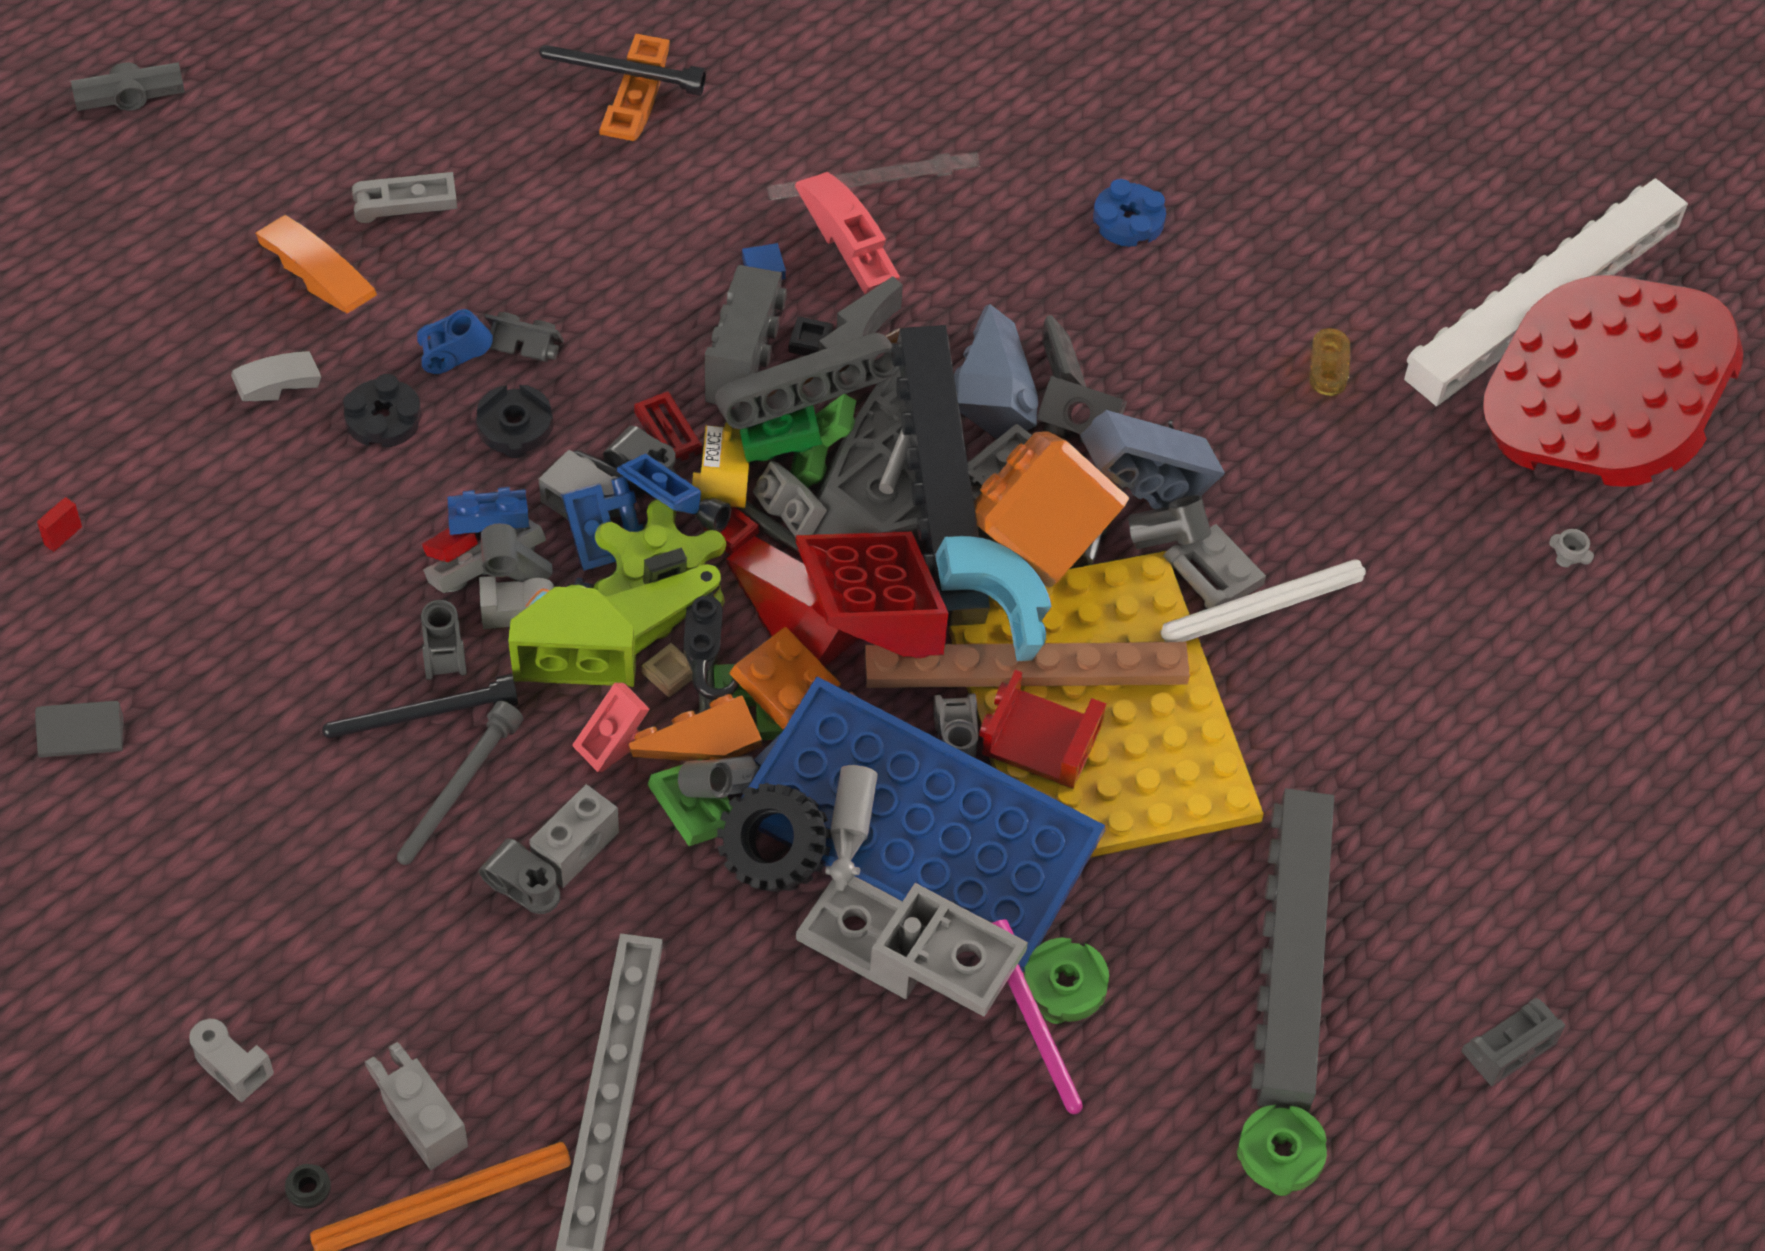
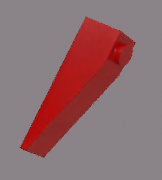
(786, 598)

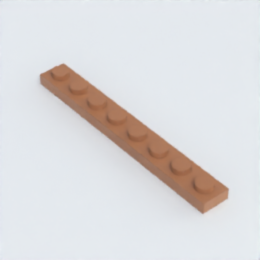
(1052, 666)

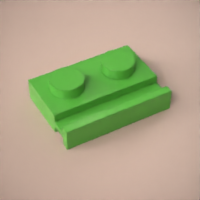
(693, 817)

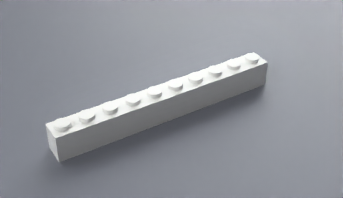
(1599, 249)

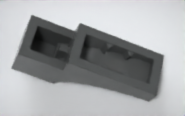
(866, 314)

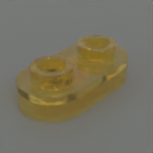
(1330, 369)

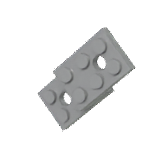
(913, 942)

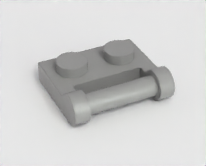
(1222, 563)

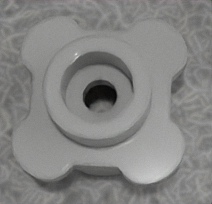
(1574, 540)

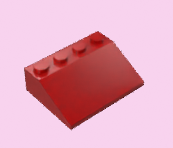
(877, 590)

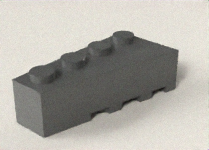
(744, 328)

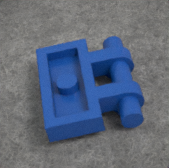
(589, 509)
(476, 511)

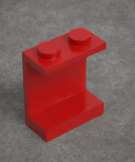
(1040, 733)

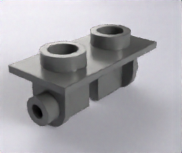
(537, 337)

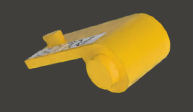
(723, 467)

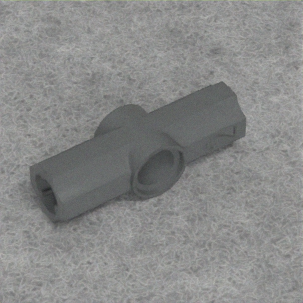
(127, 86)

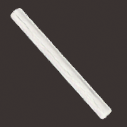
(1263, 602)

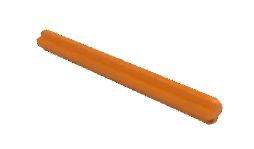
(441, 1198)

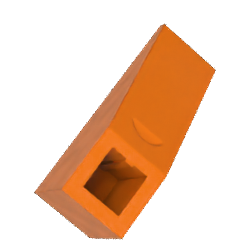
(713, 734)

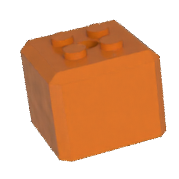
(1047, 505)

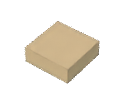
(668, 670)

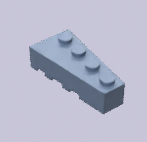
(1151, 458)

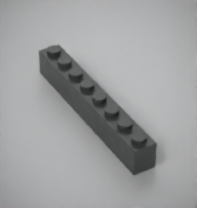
(1295, 950)

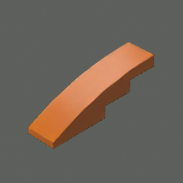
(319, 265)

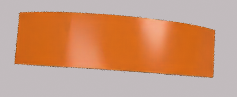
(636, 94)

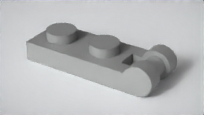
(403, 196)

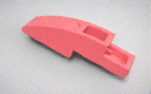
(850, 226)

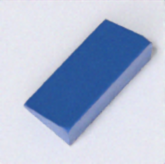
(662, 483)

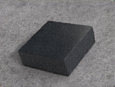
(807, 335)

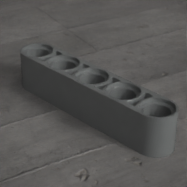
(790, 380)

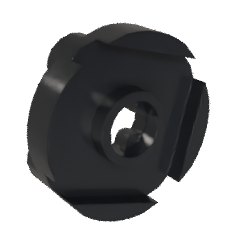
(378, 394)
(519, 437)

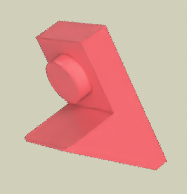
(611, 728)

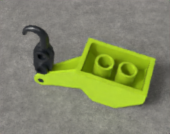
(594, 639)

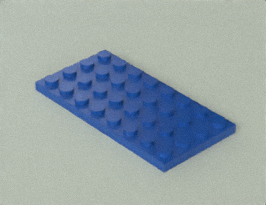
(933, 814)

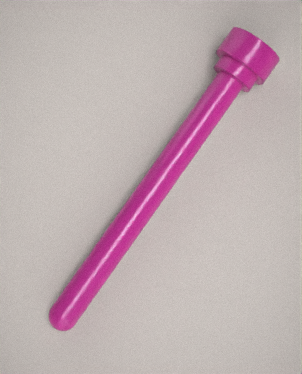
(1042, 1035)

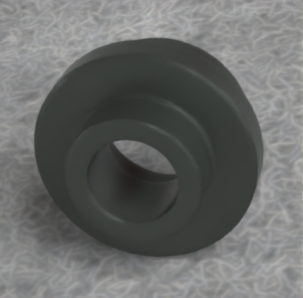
(307, 1174)

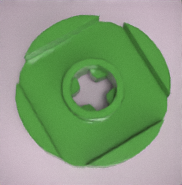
(1062, 1002)
(1278, 1172)

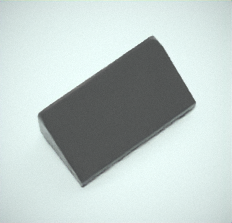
(1061, 352)
(79, 728)

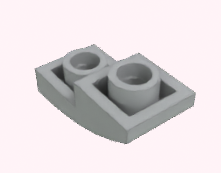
(268, 376)
(790, 499)

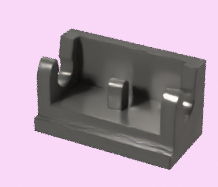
(1514, 1042)

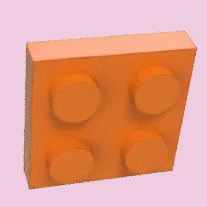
(780, 675)

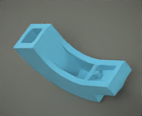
(1005, 577)

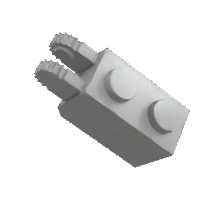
(419, 1108)

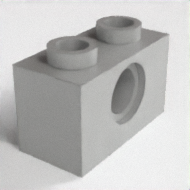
(576, 834)

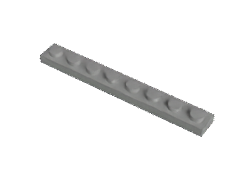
(610, 1095)

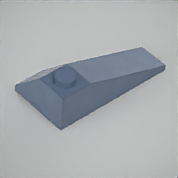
(995, 377)

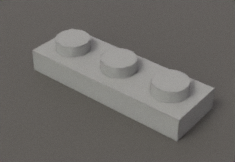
(455, 574)

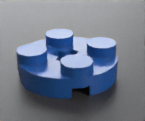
(1132, 197)

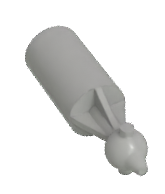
(851, 820)

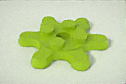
(655, 539)

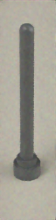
(502, 721)

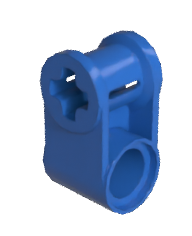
(454, 339)

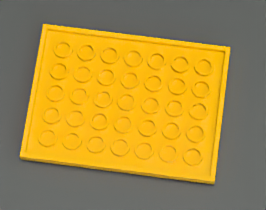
(1164, 751)

